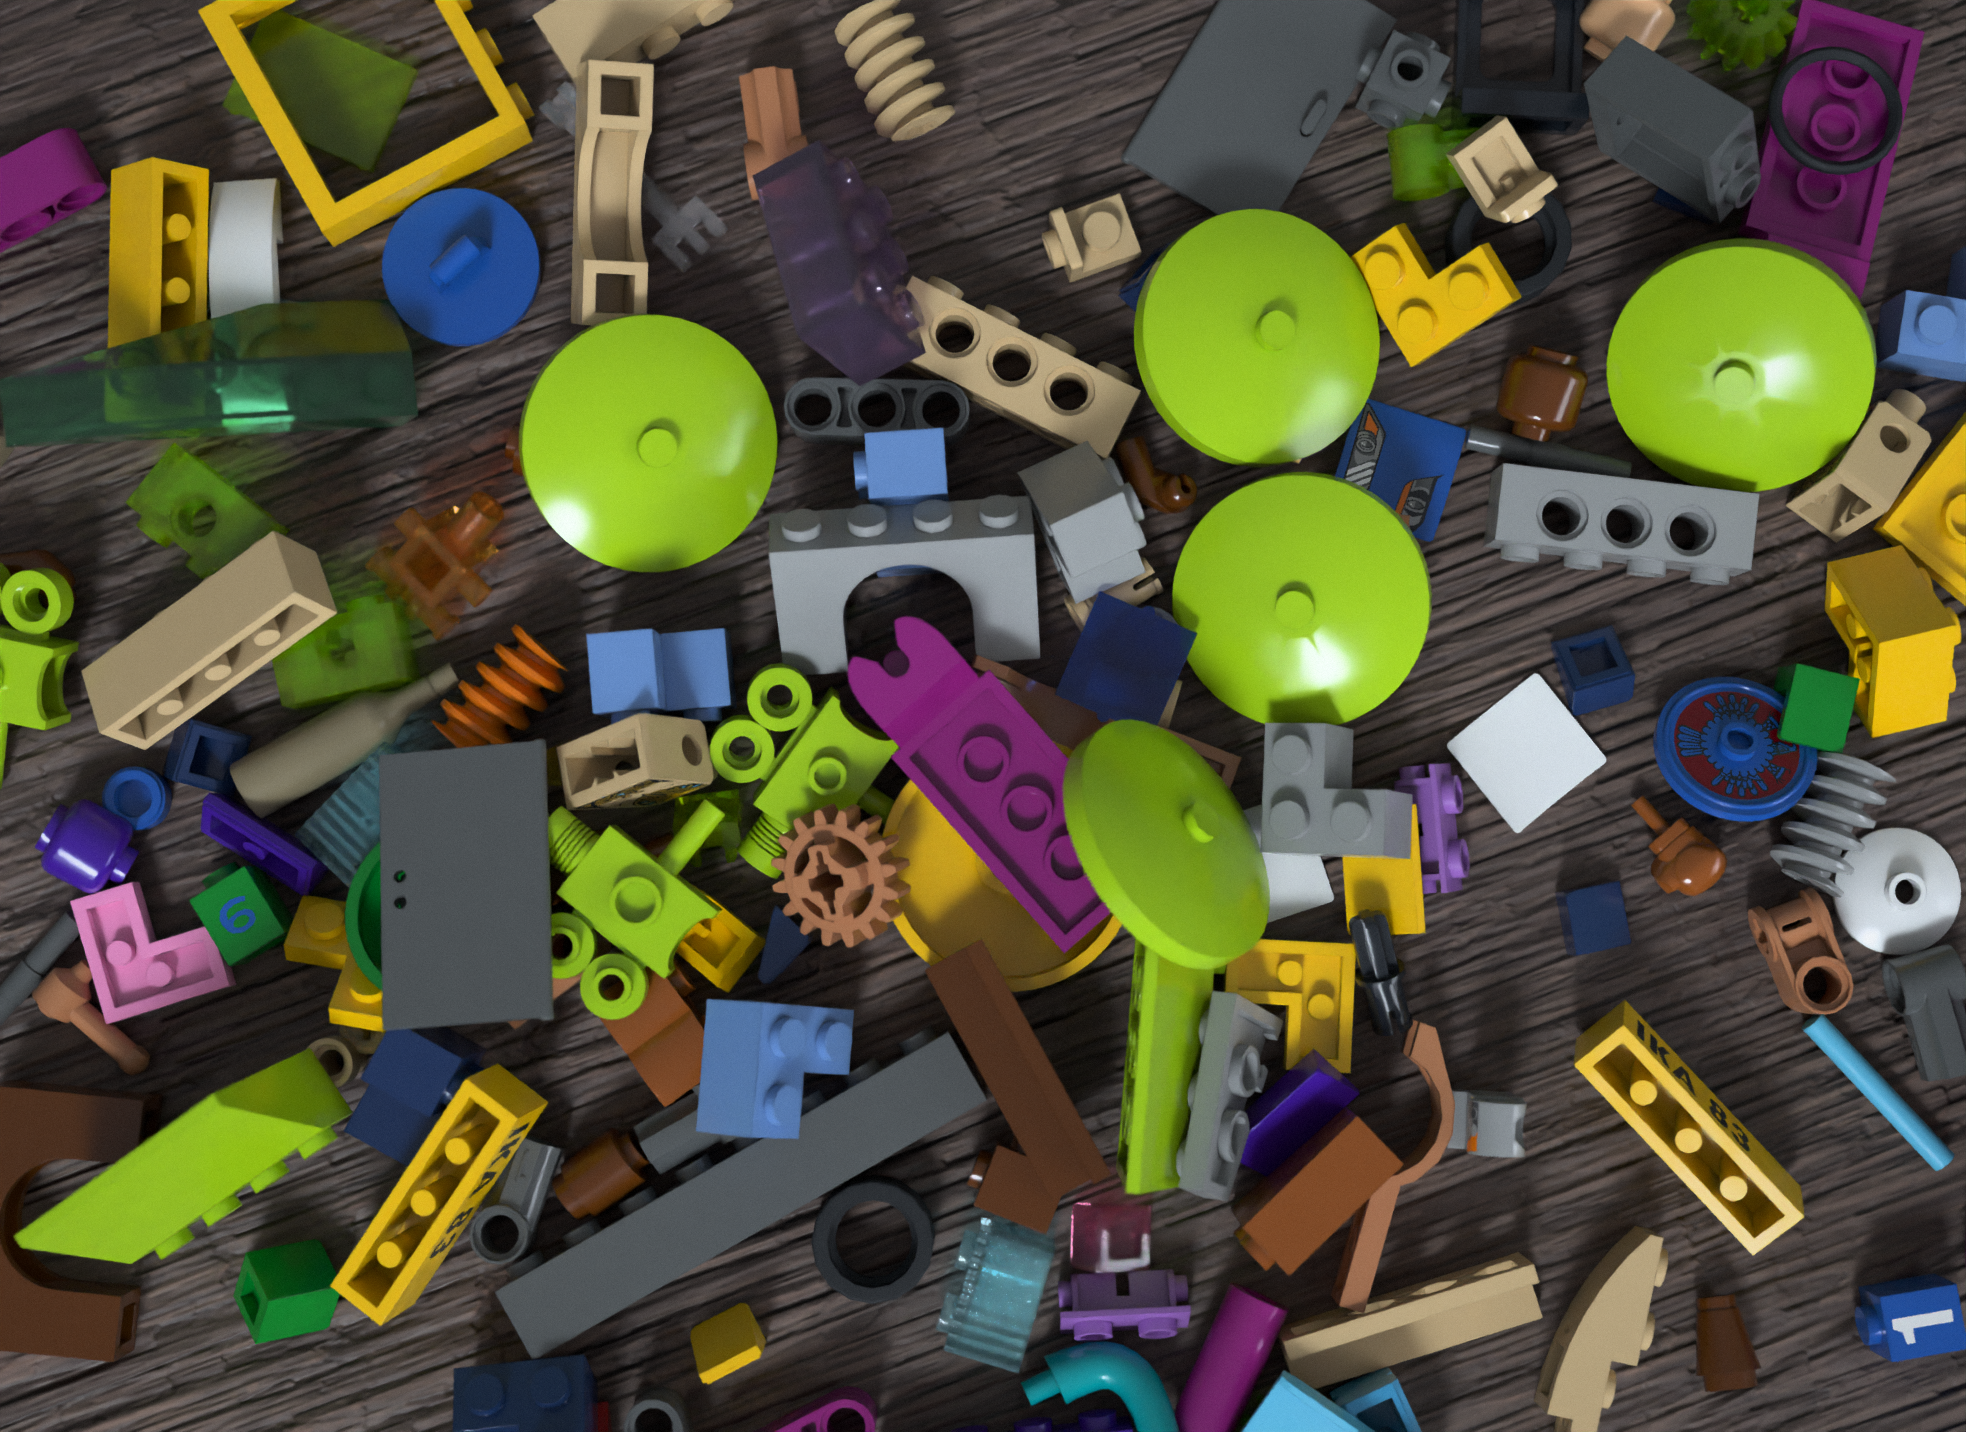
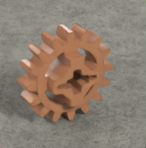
(835, 900)

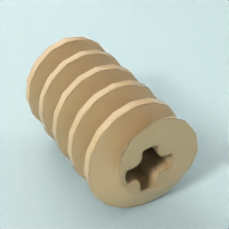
(889, 71)

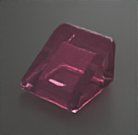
(1110, 1237)

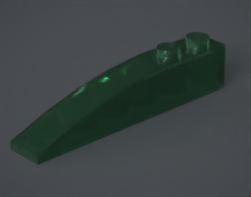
(225, 377)

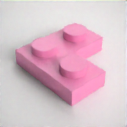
(133, 968)

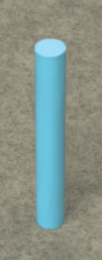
(1878, 1091)

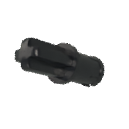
(1380, 972)

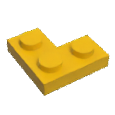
(1430, 308)
(321, 940)
(1314, 985)

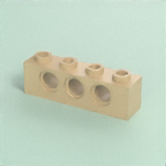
(1028, 400)

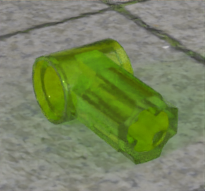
(1420, 161)

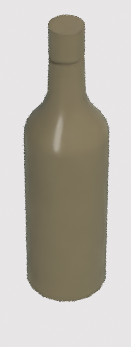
(332, 742)

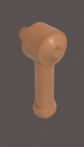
(66, 997)

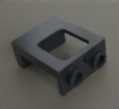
(1529, 105)

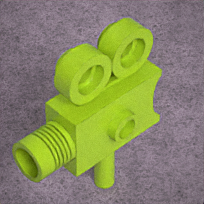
(30, 658)
(820, 764)
(629, 900)

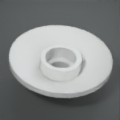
(1869, 900)

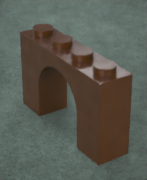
(37, 1306)

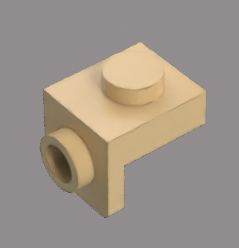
(1501, 172)

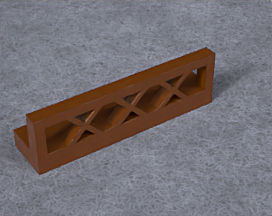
(1017, 1070)

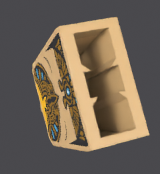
(1867, 471)
(667, 756)

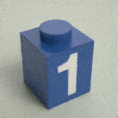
(1911, 1317)

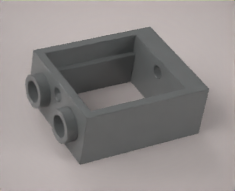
(1674, 130)

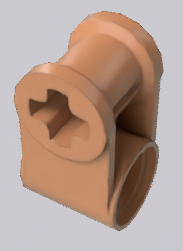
(1799, 949)

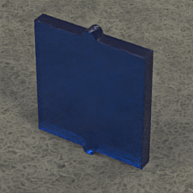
(1125, 662)

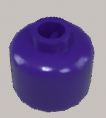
(87, 846)

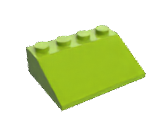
(1158, 1067)
(197, 1166)

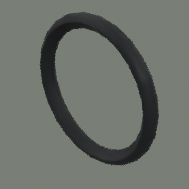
(1866, 64)

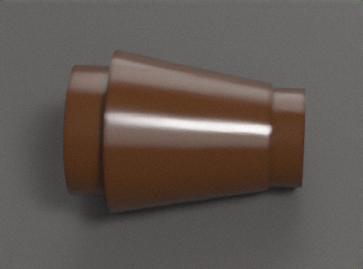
(1723, 1345)

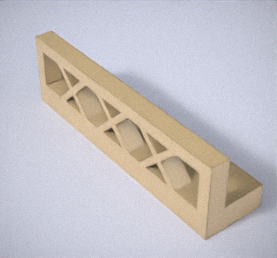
(1412, 1321)

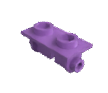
(1437, 802)
(1148, 1308)

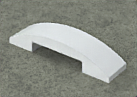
(243, 244)

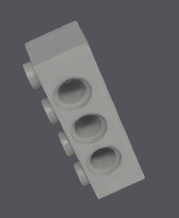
(1719, 517)

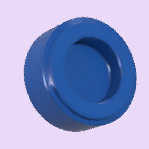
(138, 796)

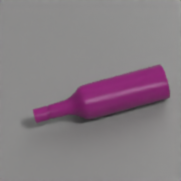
(1230, 1361)

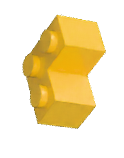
(1896, 639)

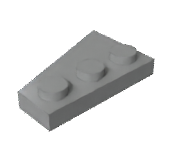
(1228, 1074)

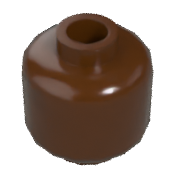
(1542, 392)

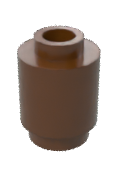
(601, 1174)

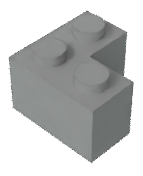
(1086, 520)
(1312, 800)

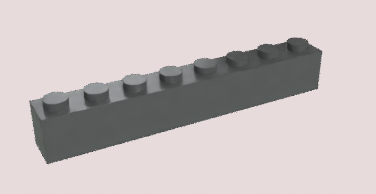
(739, 1193)

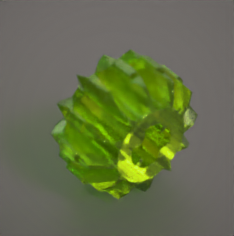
(1741, 40)

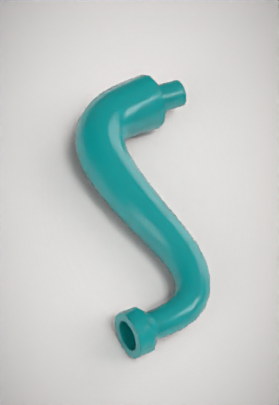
(1106, 1366)

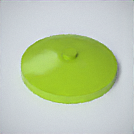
(1256, 338)
(1741, 365)
(648, 442)
(1302, 599)
(1166, 844)

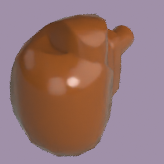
(1684, 855)

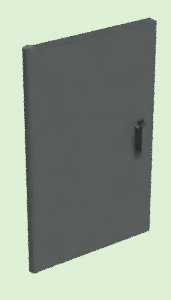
(1243, 92)
(472, 889)

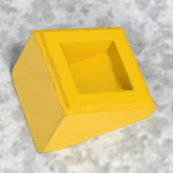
(726, 1342)

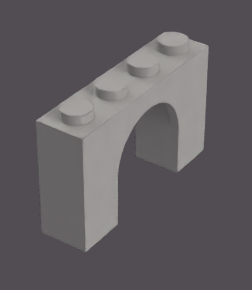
(976, 542)

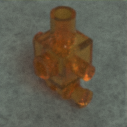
(440, 560)

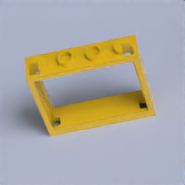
(404, 186)

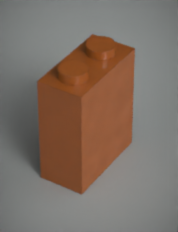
(1313, 1192)

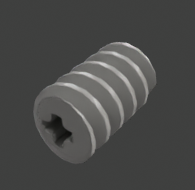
(1829, 821)

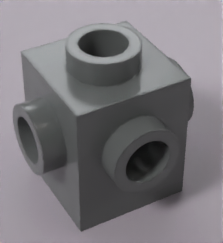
(1392, 99)

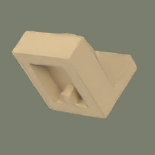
(1090, 238)

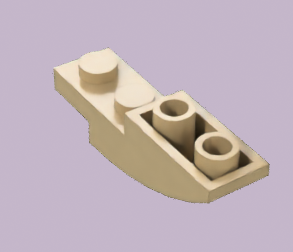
(1602, 1325)

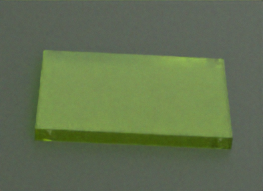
(331, 88)

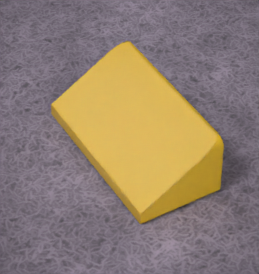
(1388, 886)

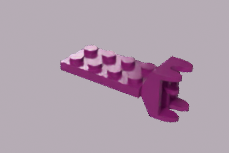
(1837, 116)
(983, 771)

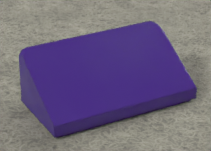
(261, 843)
(1294, 1111)

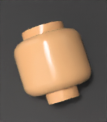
(1611, 20)

